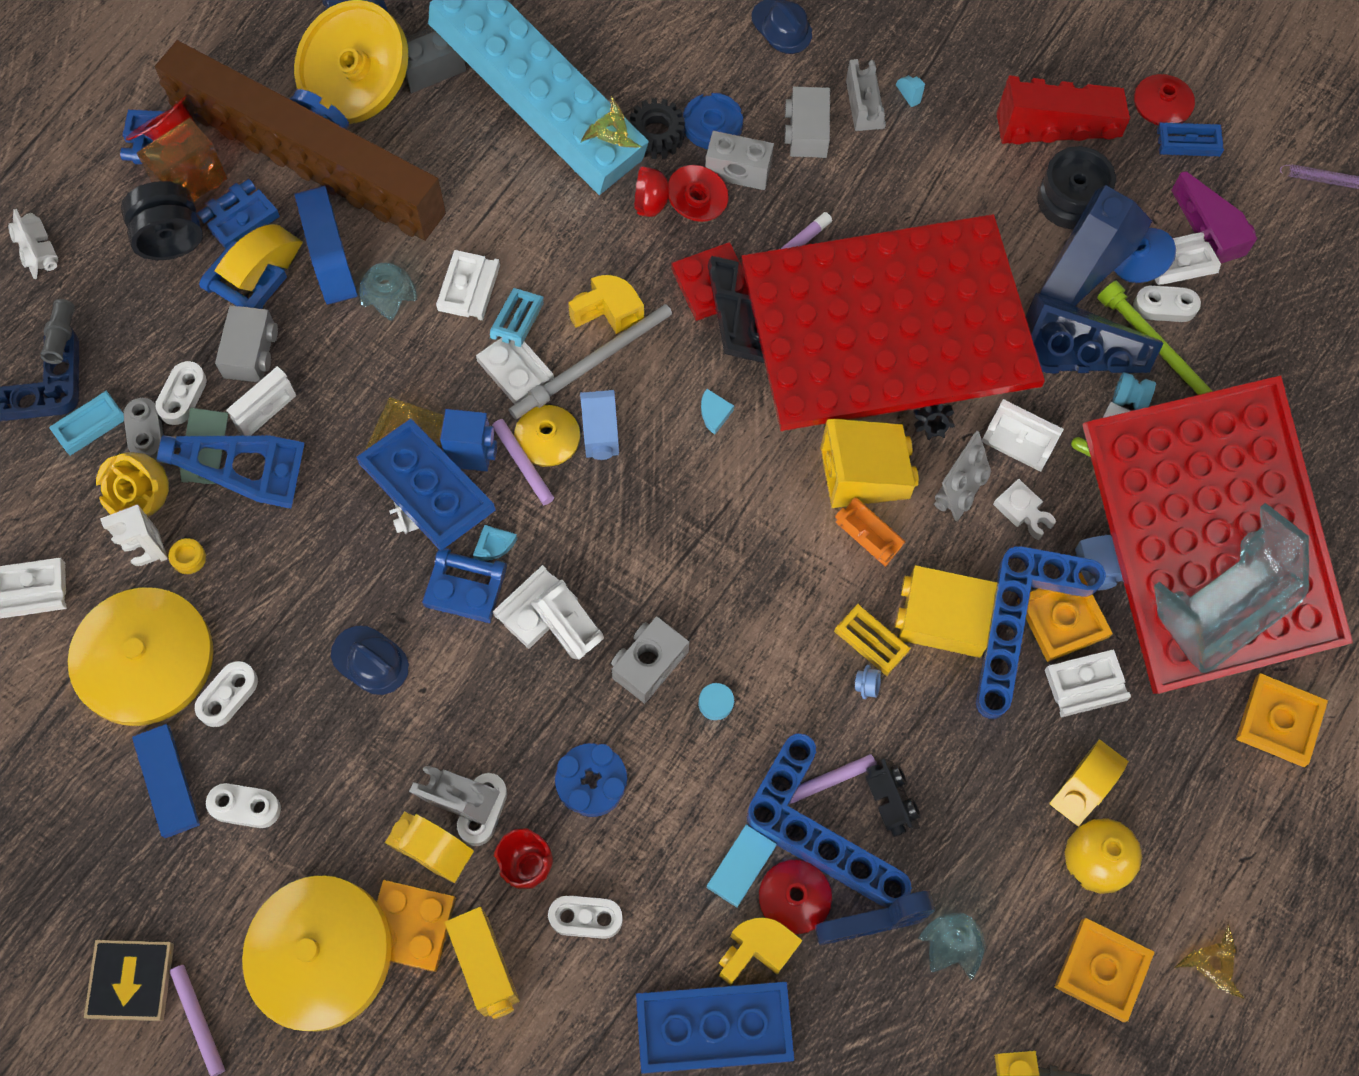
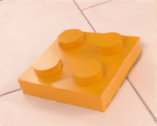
(1065, 621)
(1282, 720)
(415, 923)
(1104, 970)

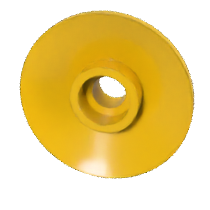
(550, 448)

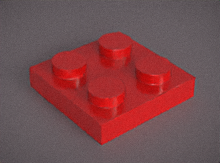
(695, 282)

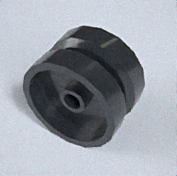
(1071, 182)
(161, 220)

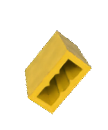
(946, 611)
(482, 963)

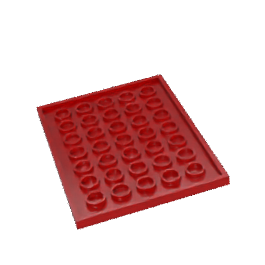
(890, 322)
(1181, 497)

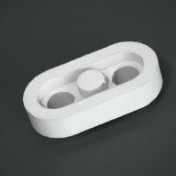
(1168, 304)
(178, 394)
(224, 693)
(241, 805)
(486, 831)
(586, 915)

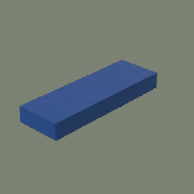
(165, 781)

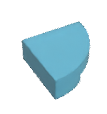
(911, 89)
(715, 411)
(493, 543)

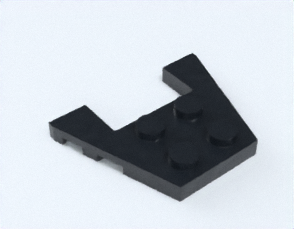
(733, 312)

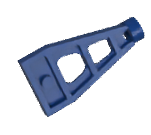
(279, 472)

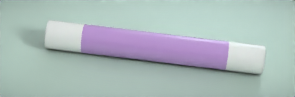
(810, 231)

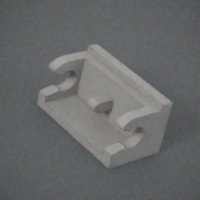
(865, 97)
(457, 794)

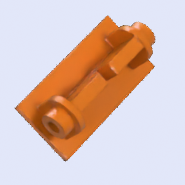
(870, 531)

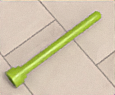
(1114, 297)

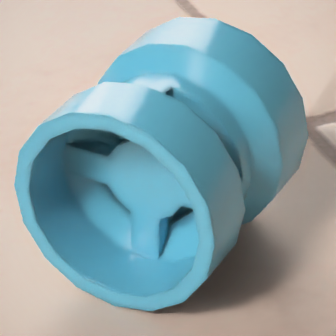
(1130, 391)

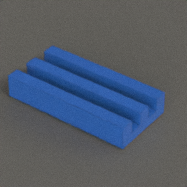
(1191, 143)

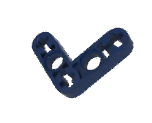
(51, 386)
(902, 913)

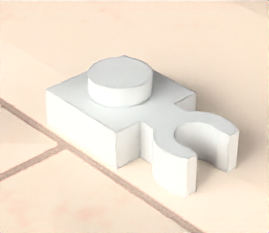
(1021, 506)

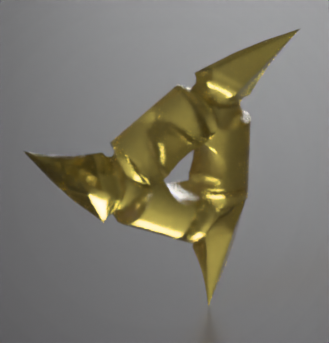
(615, 118)
(1224, 952)

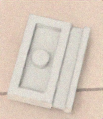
(1192, 260)
(468, 285)
(514, 368)
(261, 402)
(32, 587)
(520, 615)
(1087, 683)

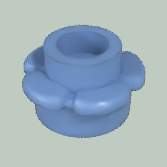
(868, 682)

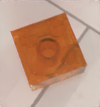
(184, 158)

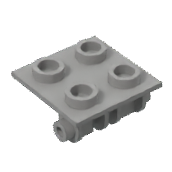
(964, 479)

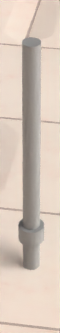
(541, 394)

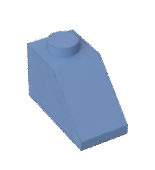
(599, 424)

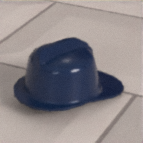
(783, 25)
(369, 660)

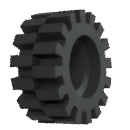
(661, 114)

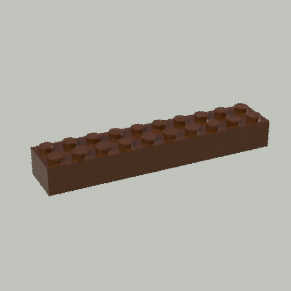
(302, 141)

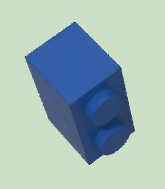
(468, 439)

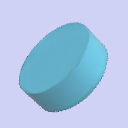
(716, 701)

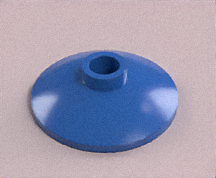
(1152, 261)

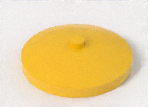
(353, 59)
(140, 656)
(316, 953)

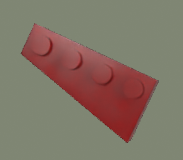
(1060, 112)

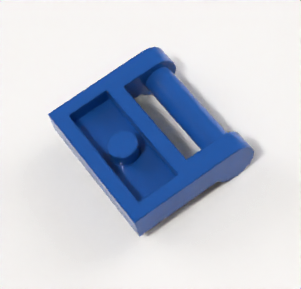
(264, 289)
(461, 595)

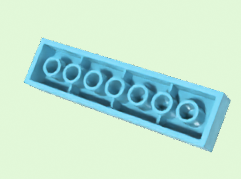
(537, 85)

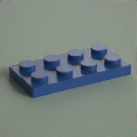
(426, 484)
(714, 1027)

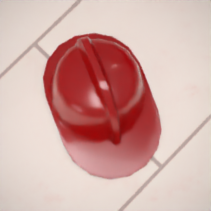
(163, 123)

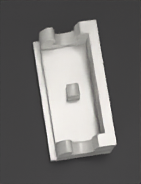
(1022, 435)
(134, 529)
(567, 620)

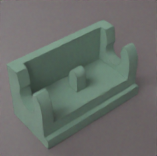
(205, 423)

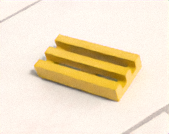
(866, 651)

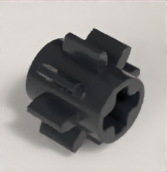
(937, 426)

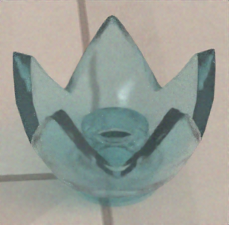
(386, 296)
(954, 940)

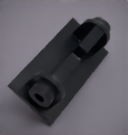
(889, 783)

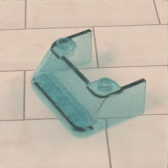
(1243, 599)

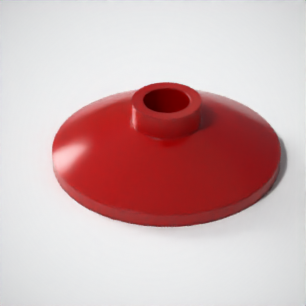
(1164, 99)
(699, 183)
(800, 915)

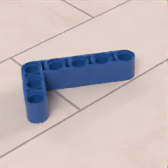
(1016, 615)
(816, 834)

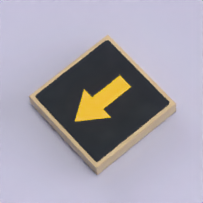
(129, 980)

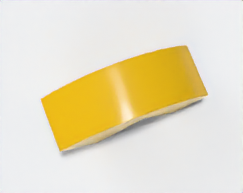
(253, 253)

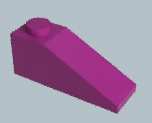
(1219, 220)

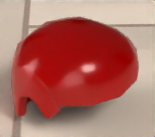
(651, 192)
(523, 858)

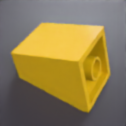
(867, 462)

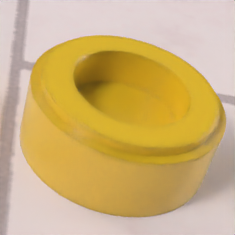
(187, 556)

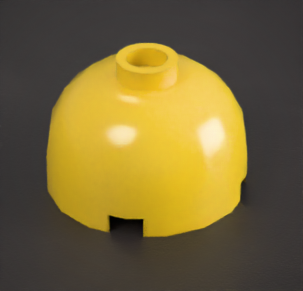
(132, 481)
(1103, 855)

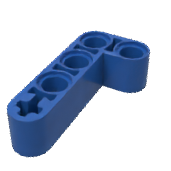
(325, 245)

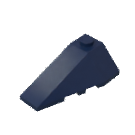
(1098, 244)
(1084, 342)

